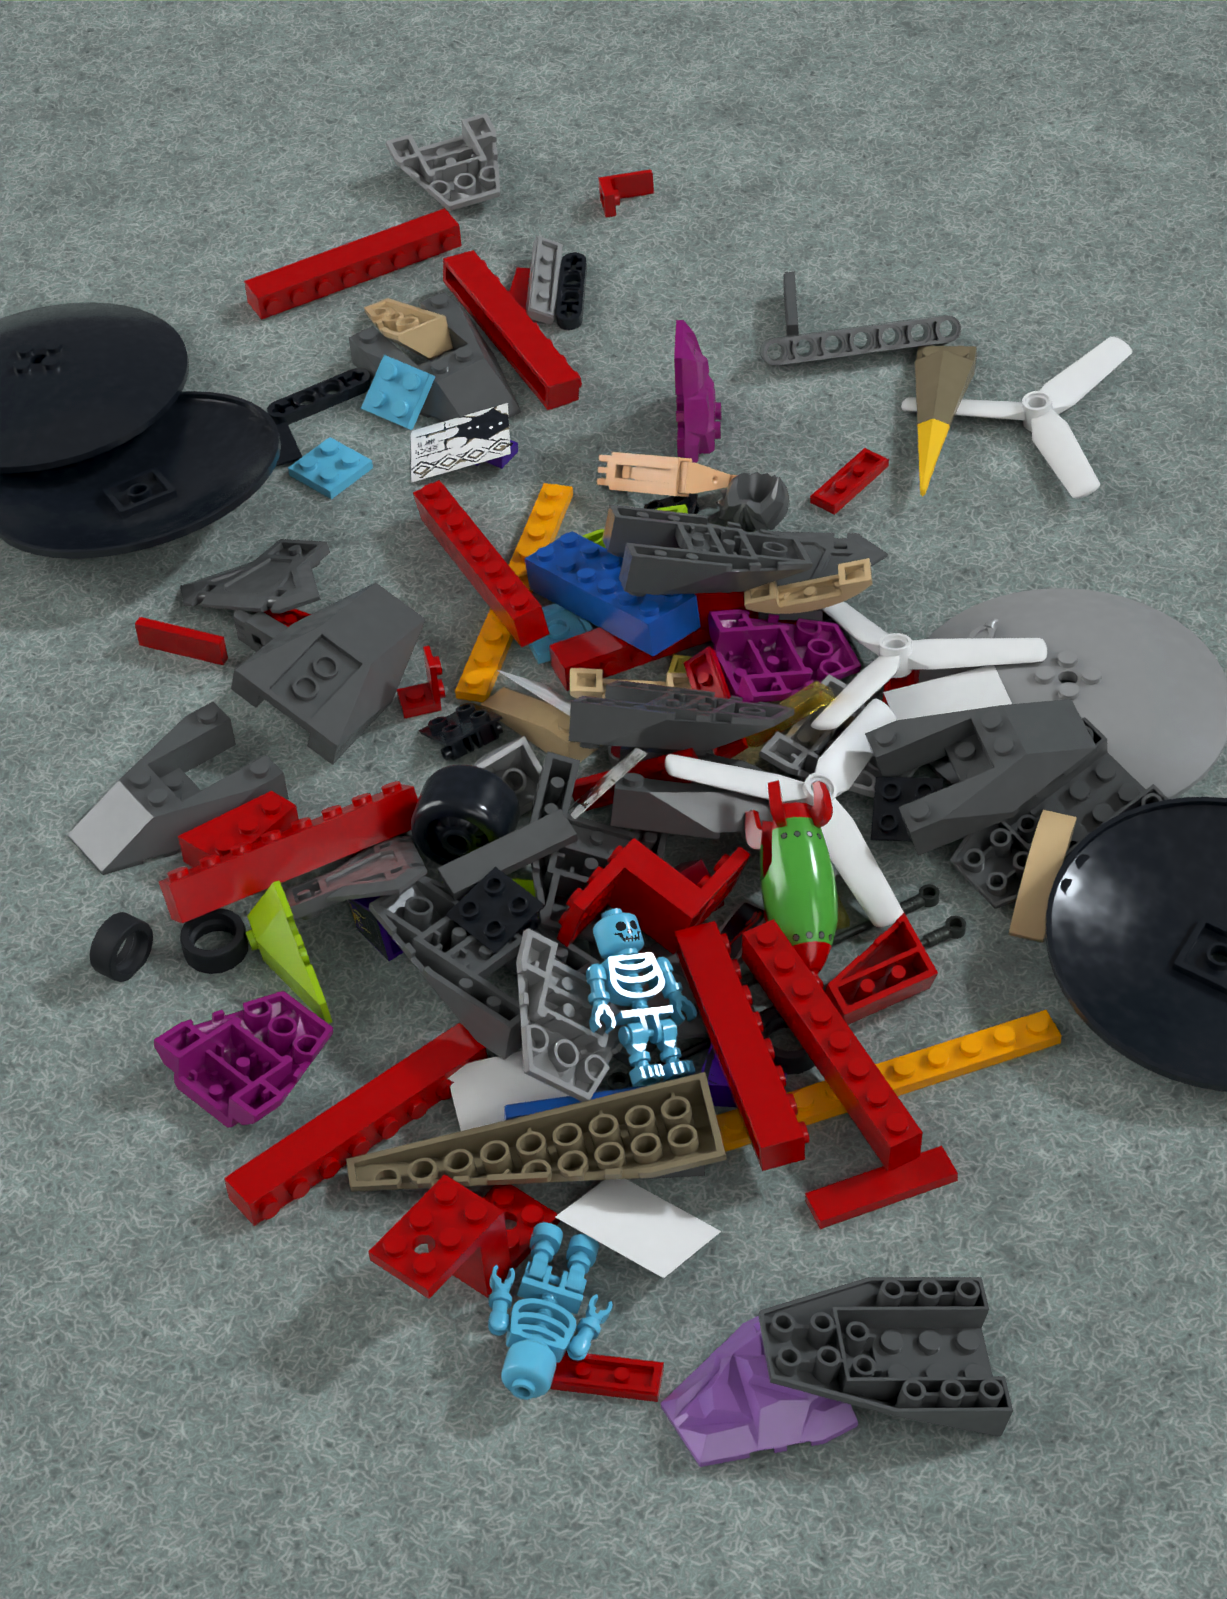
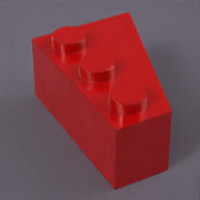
(237, 826)
(883, 974)

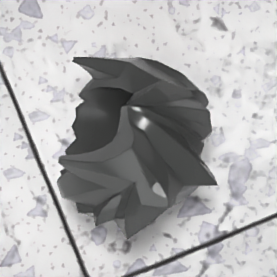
(754, 501)

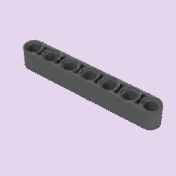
(874, 339)

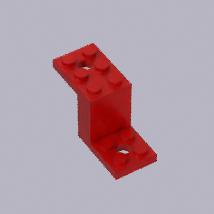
(652, 891)
(462, 1235)

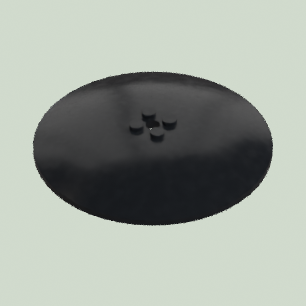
(82, 381)
(148, 491)
(1137, 934)

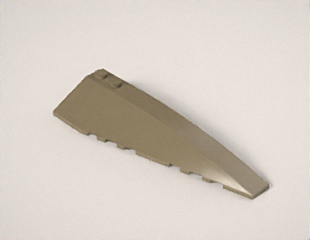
(605, 1138)

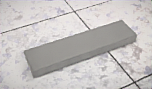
(544, 280)

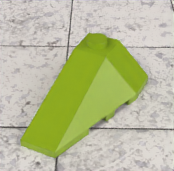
(283, 949)

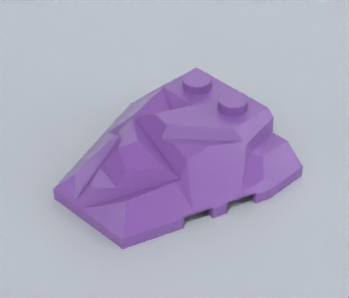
(734, 1409)

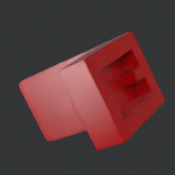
(621, 186)
(424, 697)

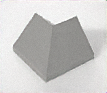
(517, 767)

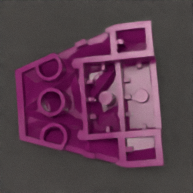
(695, 397)
(776, 658)
(244, 1060)

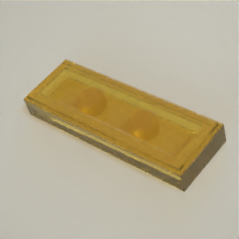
(804, 703)

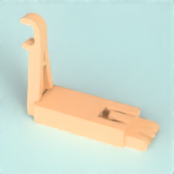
(659, 475)

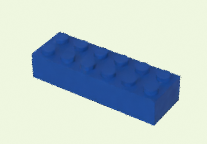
(587, 583)

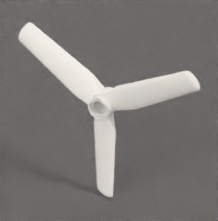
(1041, 410)
(901, 655)
(838, 770)

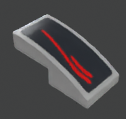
(741, 919)

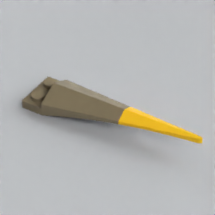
(941, 383)

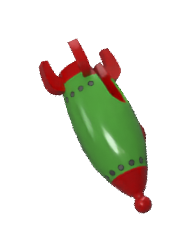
(797, 872)

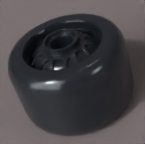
(462, 811)

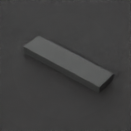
(508, 852)

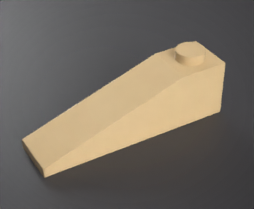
(411, 327)
(537, 721)

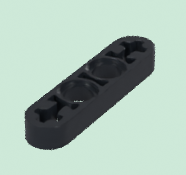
(569, 291)
(349, 384)

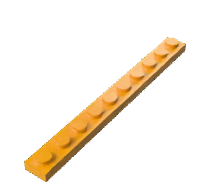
(494, 638)
(919, 1069)

